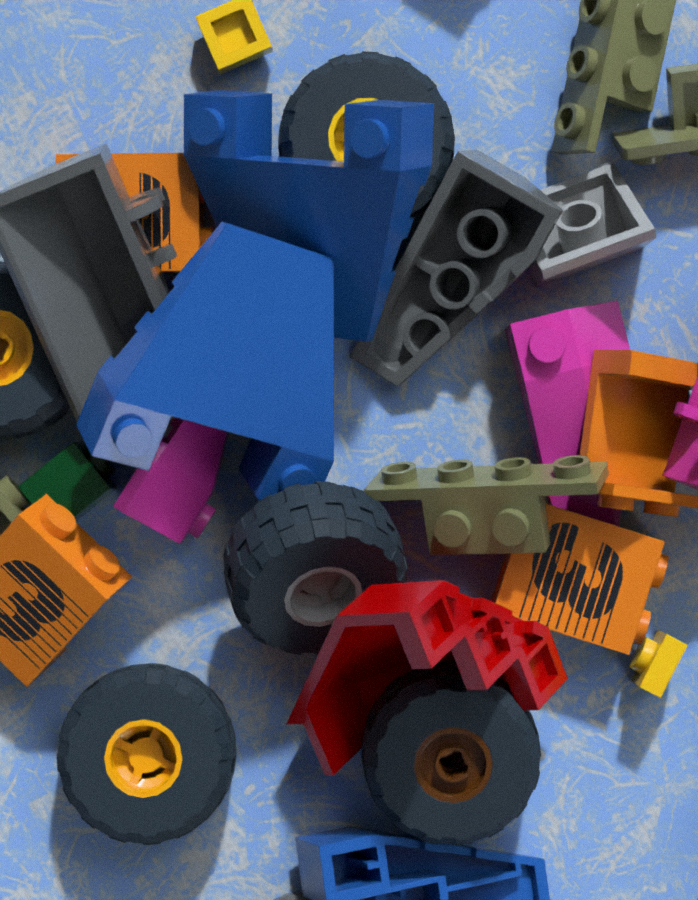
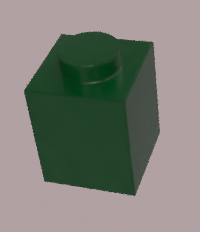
(72, 480)

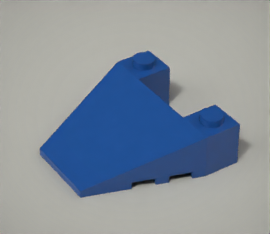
(334, 208)
(232, 349)
(392, 866)

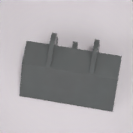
(82, 263)

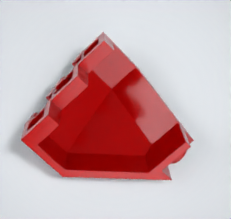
(412, 628)

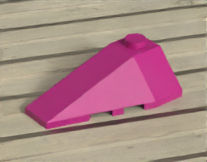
(553, 375)
(179, 482)

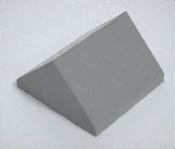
(596, 225)

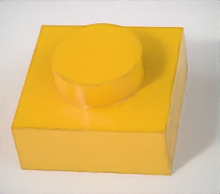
(234, 34)
(656, 662)

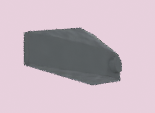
(466, 251)

